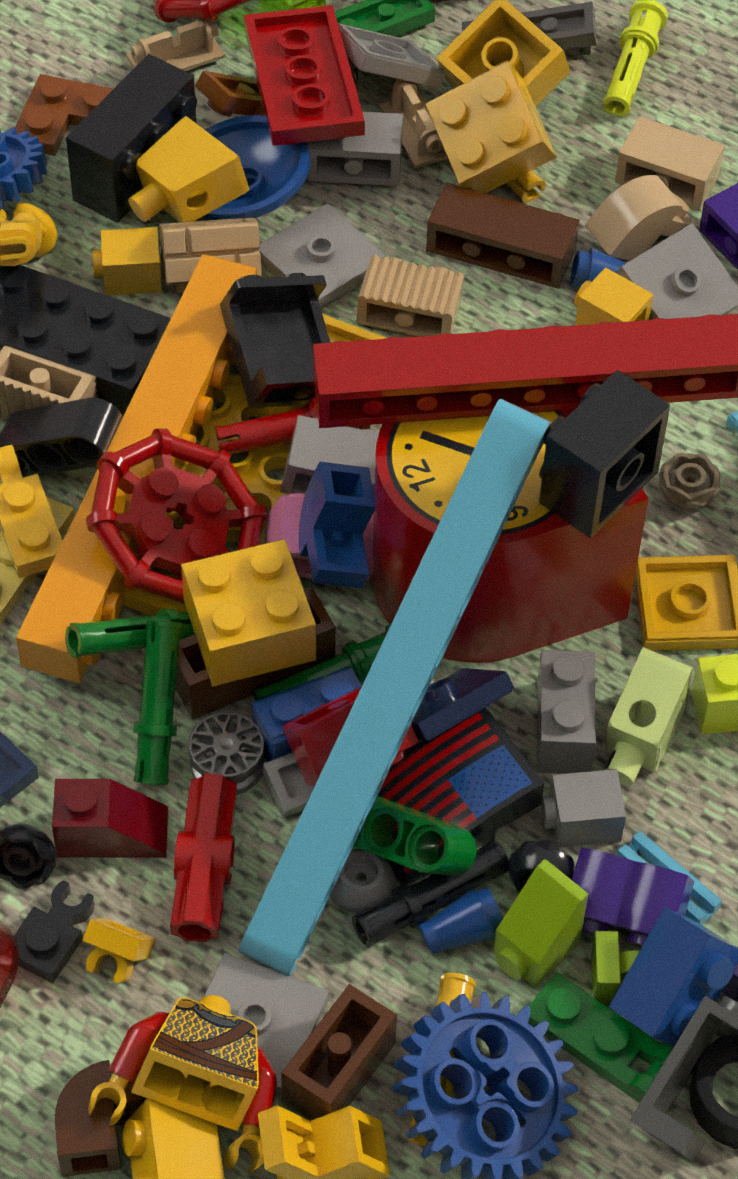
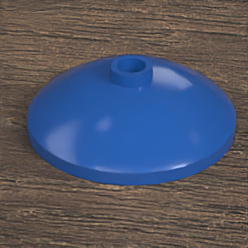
(270, 171)

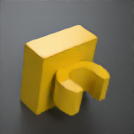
(119, 942)

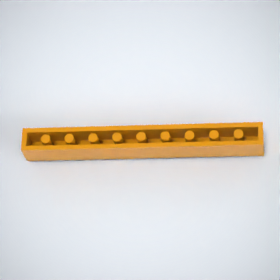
(172, 395)

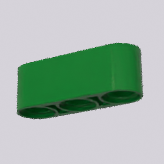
(416, 839)

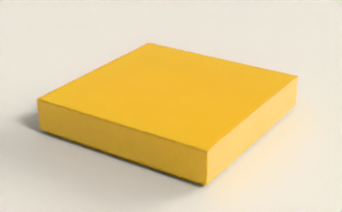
(688, 602)

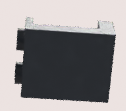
(273, 336)

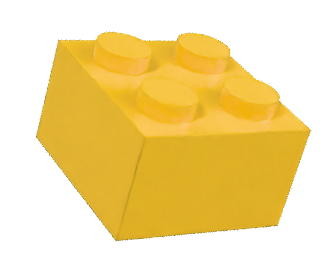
(502, 36)
(491, 129)
(249, 612)

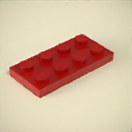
(303, 75)

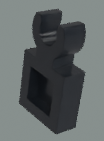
(50, 938)

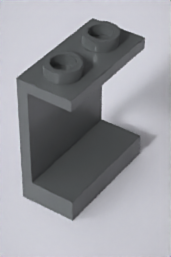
(675, 1072)

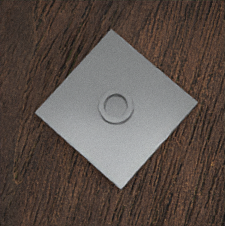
(390, 56)
(321, 246)
(683, 277)
(275, 1003)

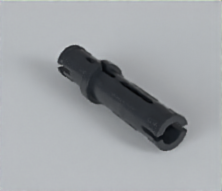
(414, 902)

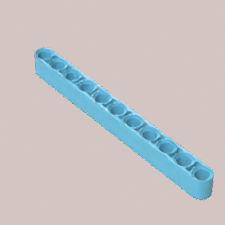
(394, 687)

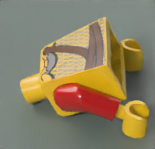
(199, 1064)

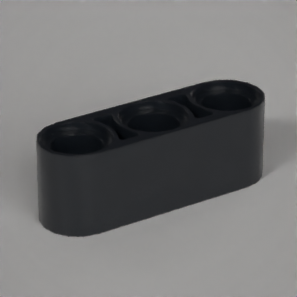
(61, 435)

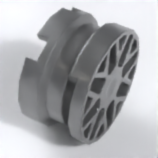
(228, 750)

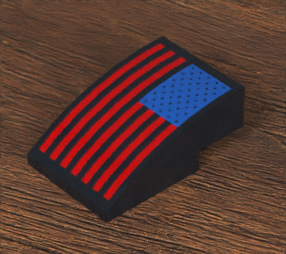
(465, 778)

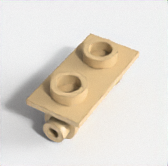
(188, 50)
(419, 133)

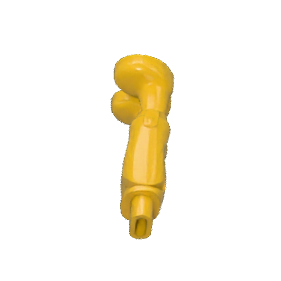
(26, 235)

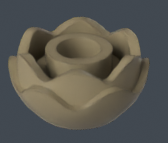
(692, 468)

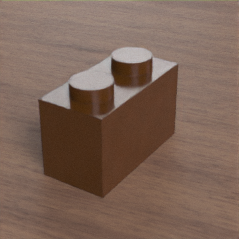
(339, 1055)

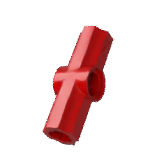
(204, 858)

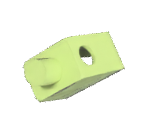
(647, 714)

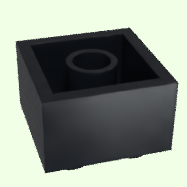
(602, 452)

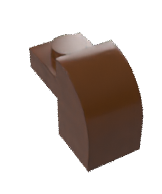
(85, 1140)

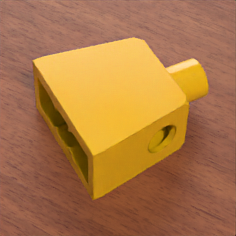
(187, 175)

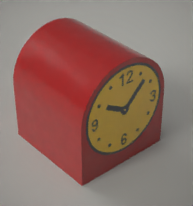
(542, 573)

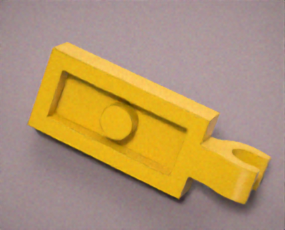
(26, 518)

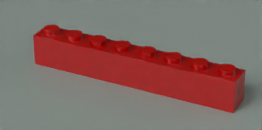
(526, 367)

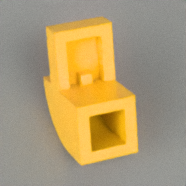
(329, 1147)

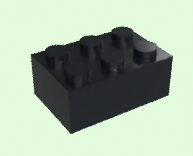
(121, 130)

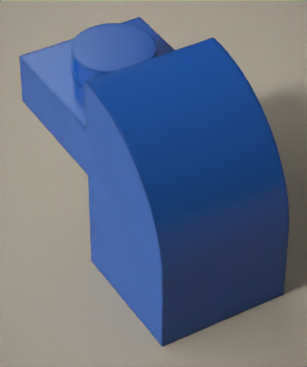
(333, 524)

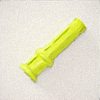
(638, 44)

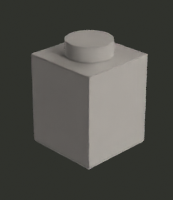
(584, 808)

